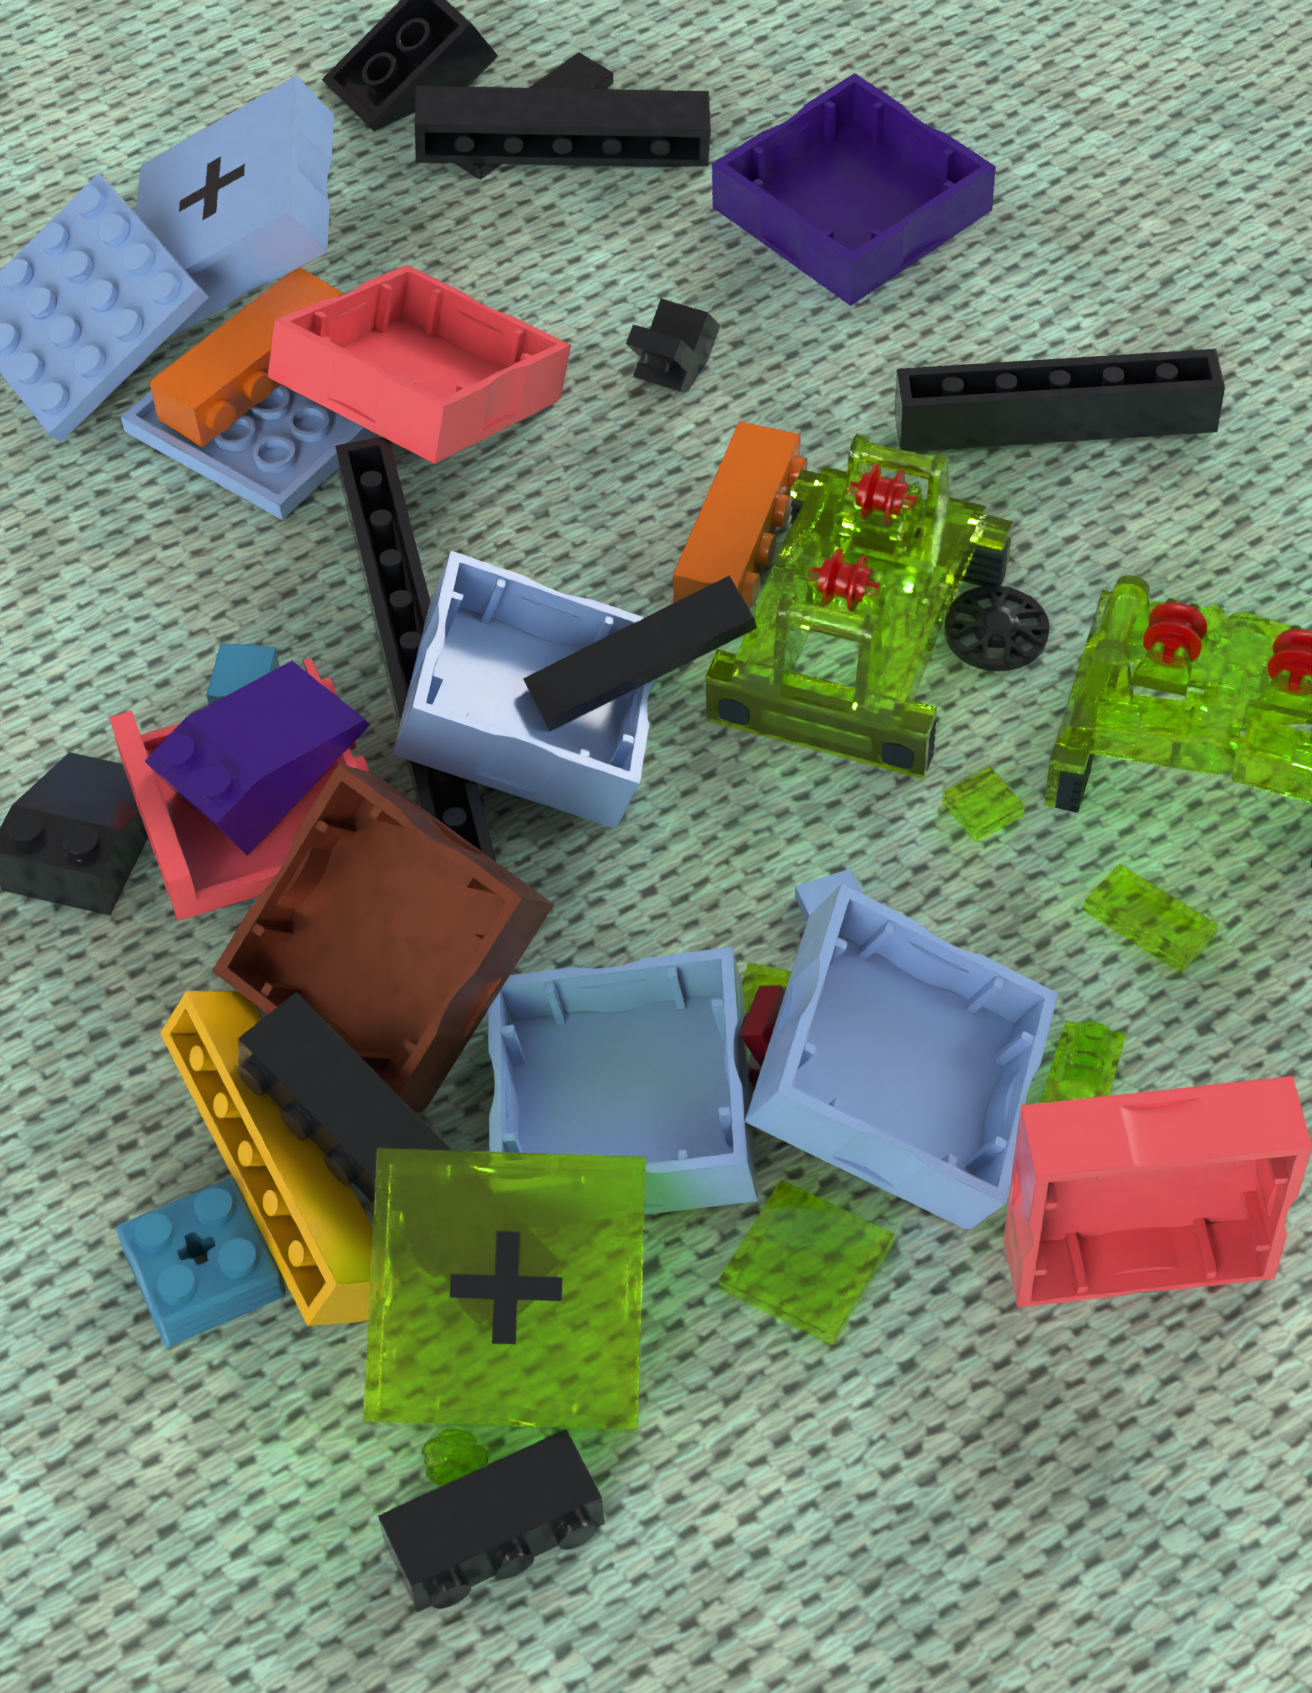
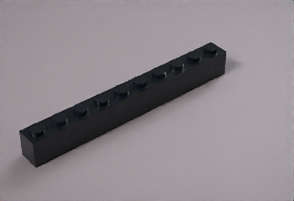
(399, 613)

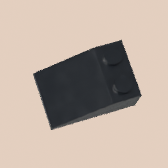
(407, 49)
(73, 836)

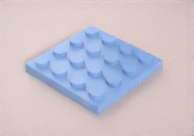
(87, 307)
(266, 456)

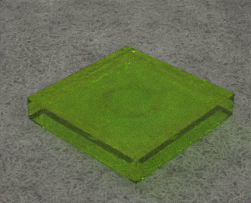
(806, 1262)

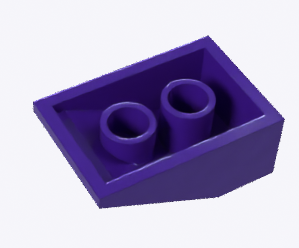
(257, 752)

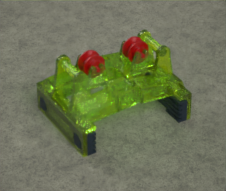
(870, 569)
(1175, 650)

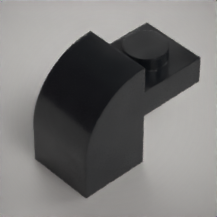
(674, 346)

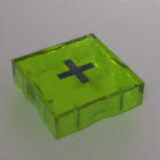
(505, 1291)

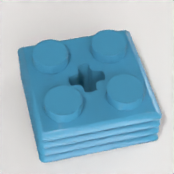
(199, 1297)

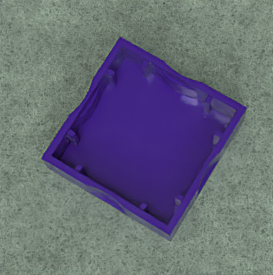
(852, 188)

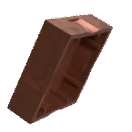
(385, 932)

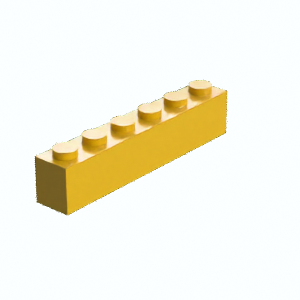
(297, 1203)

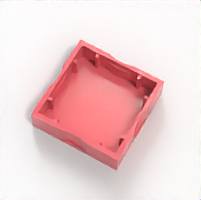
(418, 362)
(1153, 1190)

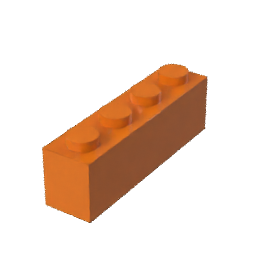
(230, 366)
(742, 512)

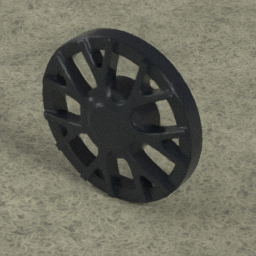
(996, 628)

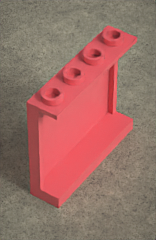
(194, 858)

